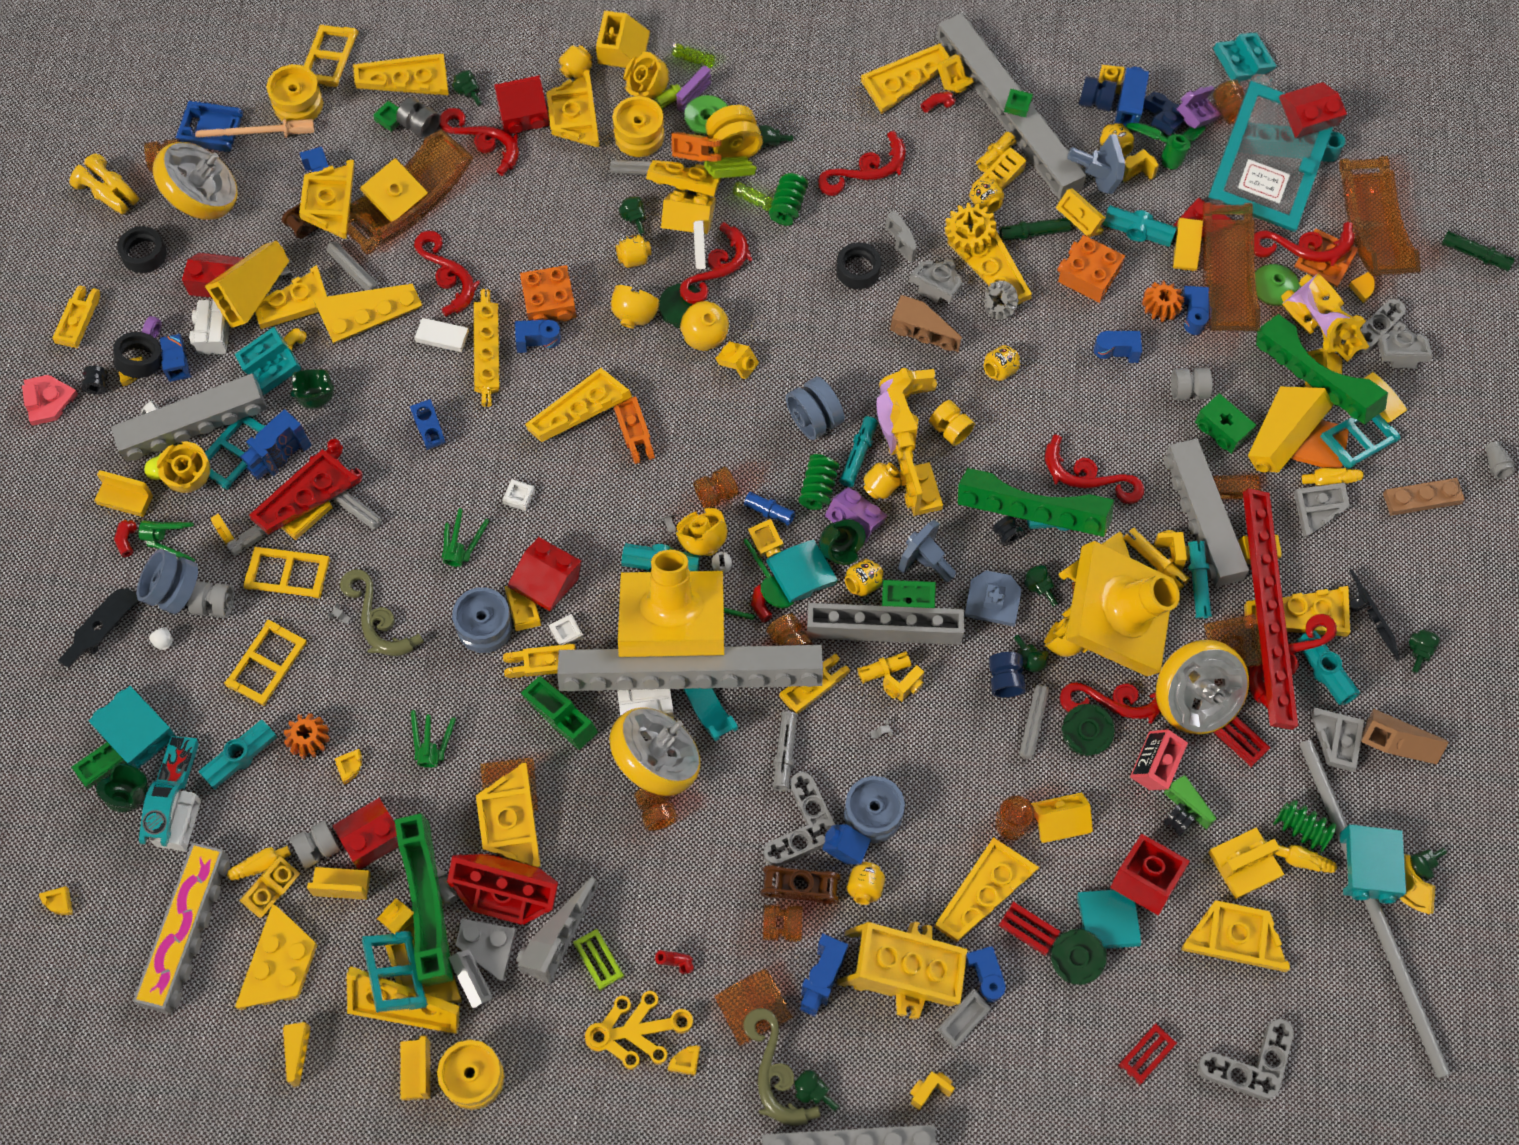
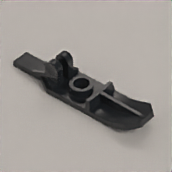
(1365, 601)
(106, 615)

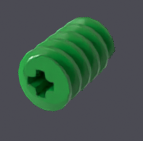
(788, 199)
(818, 482)
(1305, 824)

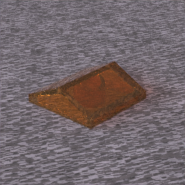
(1239, 634)

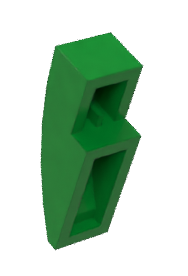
(560, 712)

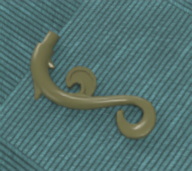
(369, 617)
(788, 1116)

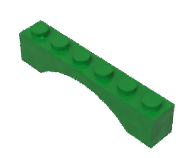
(1355, 395)
(1078, 513)
(431, 940)

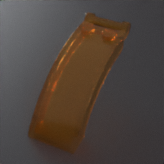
(436, 168)
(1377, 219)
(1230, 269)

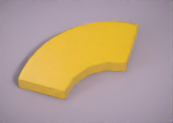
(1418, 893)

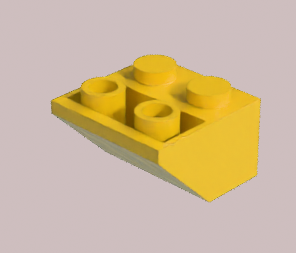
(620, 39)
(683, 209)

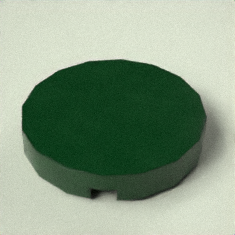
(673, 306)
(1088, 730)
(1078, 956)

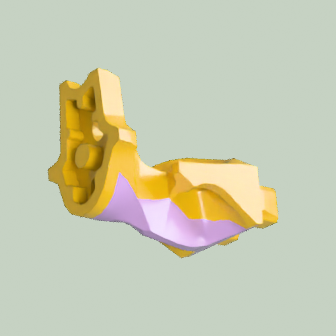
(1327, 314)
(893, 411)

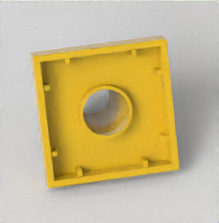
(1121, 609)
(671, 610)

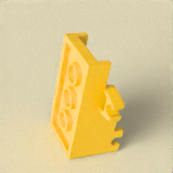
(907, 966)

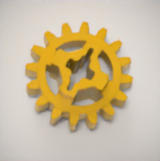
(958, 228)

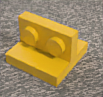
(1247, 862)

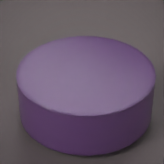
(152, 326)

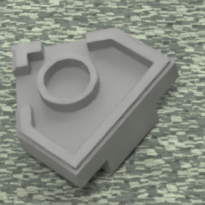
(937, 280)
(1404, 347)

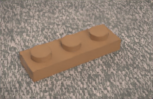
(1423, 496)

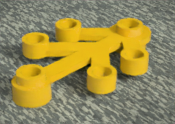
(634, 1030)

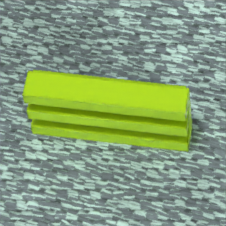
(730, 167)
(609, 979)

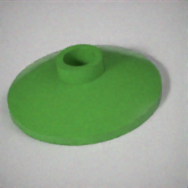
(701, 109)
(1268, 289)

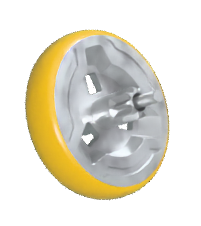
(202, 173)
(1180, 685)
(647, 761)

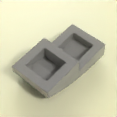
(905, 241)

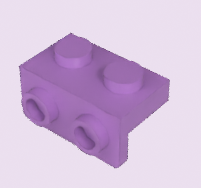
(1197, 108)
(853, 506)

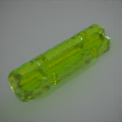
(693, 55)
(752, 196)

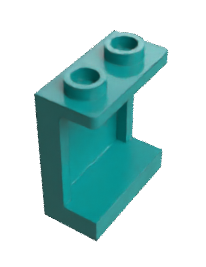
(132, 727)
(1374, 863)

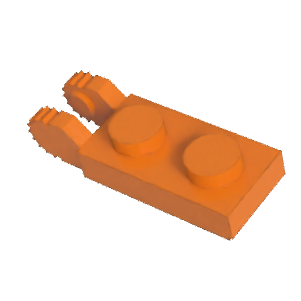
(694, 147)
(633, 428)

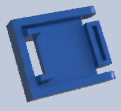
(211, 117)

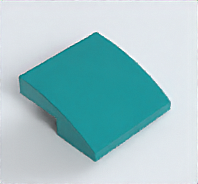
(1244, 57)
(268, 360)
(801, 570)
(1110, 918)

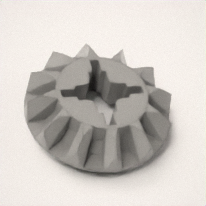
(1009, 297)

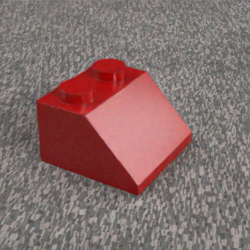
(522, 105)
(1313, 109)
(203, 269)
(545, 574)
(367, 833)

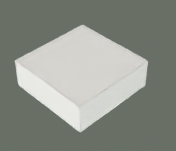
(518, 495)
(566, 631)

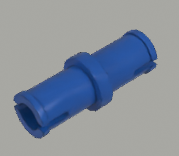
(769, 508)

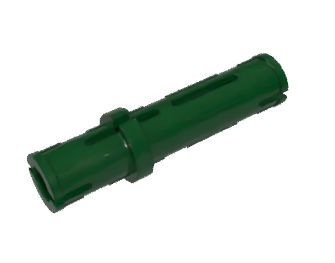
(1025, 230)
(1478, 251)

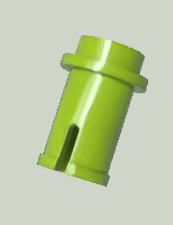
(668, 96)

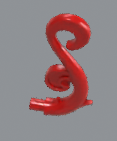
(482, 134)
(866, 173)
(1301, 250)
(448, 267)
(718, 269)
(1086, 465)
(1256, 673)
(1116, 704)

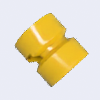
(952, 423)

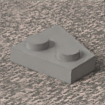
(1320, 505)
(1338, 737)
(489, 945)

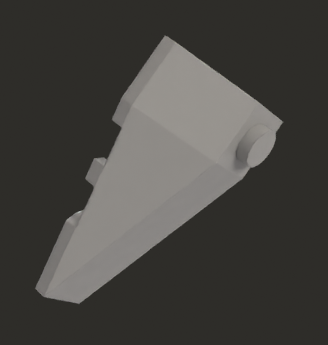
(550, 944)

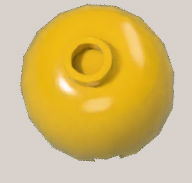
(646, 76)
(633, 307)
(704, 325)
(184, 467)
(703, 532)
(1057, 641)

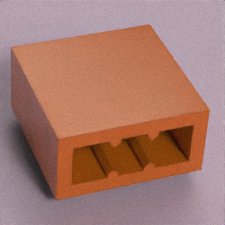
(1090, 268)
(548, 294)

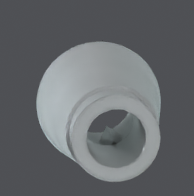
(1499, 461)

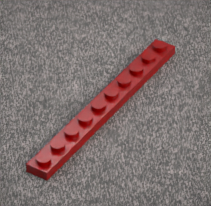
(1270, 610)

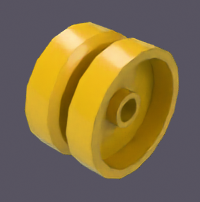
(294, 93)
(638, 126)
(736, 130)
(464, 1059)

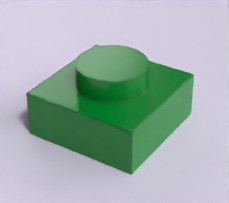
(1018, 103)
(387, 116)

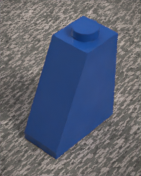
(1132, 96)

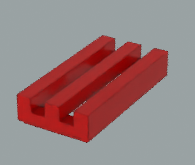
(1237, 748)
(1033, 919)
(1132, 1071)

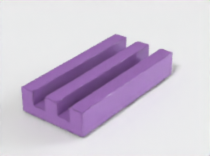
(693, 88)

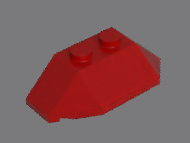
(502, 887)

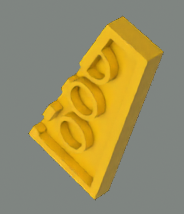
(410, 74)
(582, 402)
(986, 886)
(436, 1015)

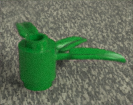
(1176, 144)

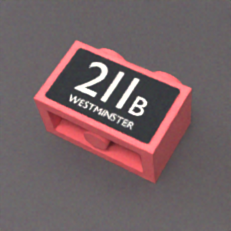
(1158, 760)

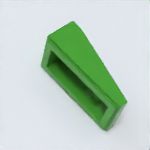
(1184, 792)

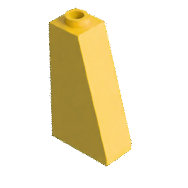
(247, 283)
(1287, 426)

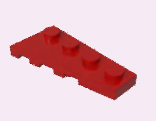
(307, 489)

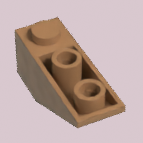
(920, 322)
(1402, 738)

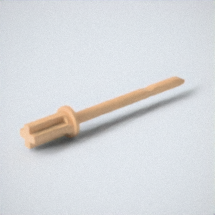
(288, 128)

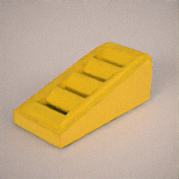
(1011, 161)
(295, 1046)

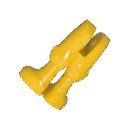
(108, 192)

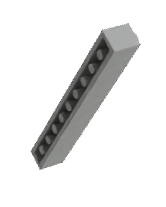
(993, 85)
(735, 669)

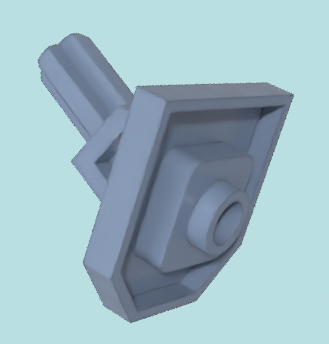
(1105, 165)
(927, 552)
(993, 598)

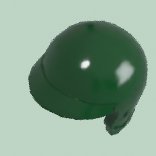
(312, 388)
(842, 541)
(124, 788)

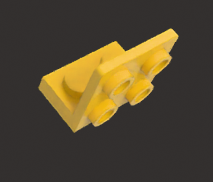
(920, 486)

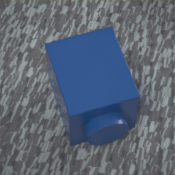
(846, 844)

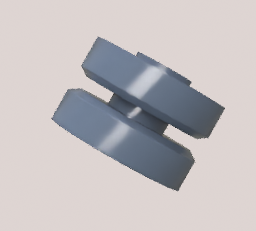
(815, 408)
(167, 581)
(482, 620)
(881, 796)

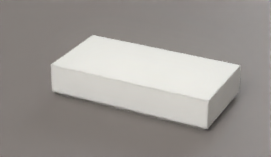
(699, 244)
(441, 335)

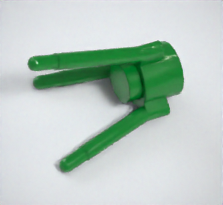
(154, 531)
(454, 552)
(428, 754)

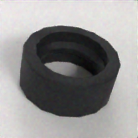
(137, 235)
(858, 250)
(132, 368)

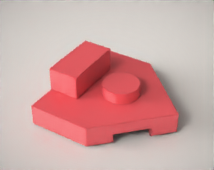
(46, 398)

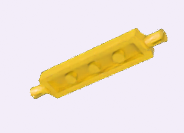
(486, 347)

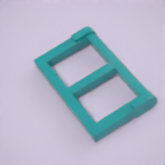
(222, 442)
(1344, 457)
(374, 973)

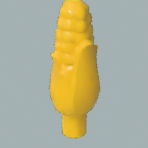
(1329, 476)
(1304, 858)
(257, 863)

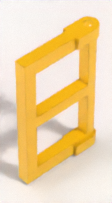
(314, 52)
(290, 556)
(280, 670)

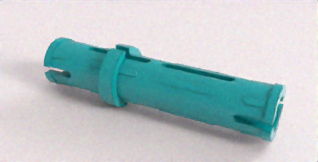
(862, 443)
(1200, 579)

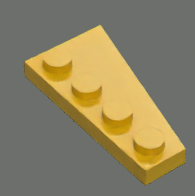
(901, 78)
(995, 265)
(363, 310)
(1301, 607)

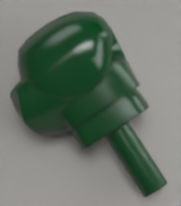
(466, 85)
(772, 137)
(633, 211)
(1039, 581)
(1423, 646)
(1032, 658)
(1425, 861)
(812, 1087)

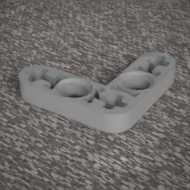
(1373, 334)
(813, 824)
(1262, 1070)

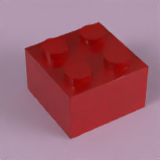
(1149, 874)

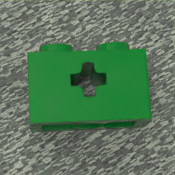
(1225, 423)

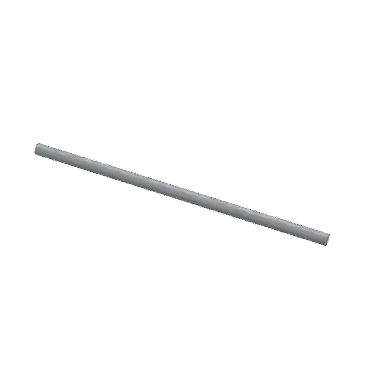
(1380, 922)

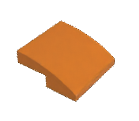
(1331, 274)
(1316, 451)

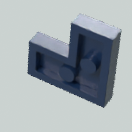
(1168, 117)

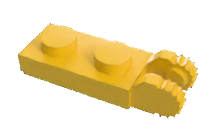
(76, 317)
(536, 661)
(800, 697)

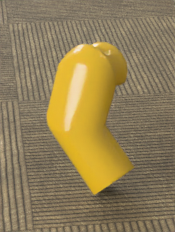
(294, 336)

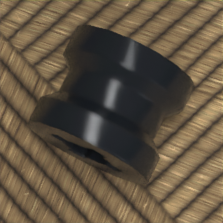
(94, 380)
(1008, 530)
(1180, 819)

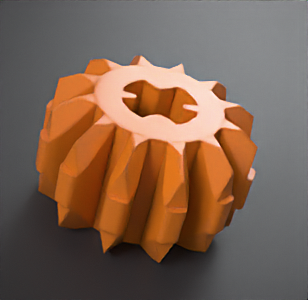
(1162, 301)
(316, 731)

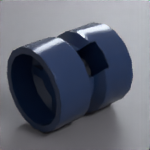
(1097, 93)
(1006, 671)

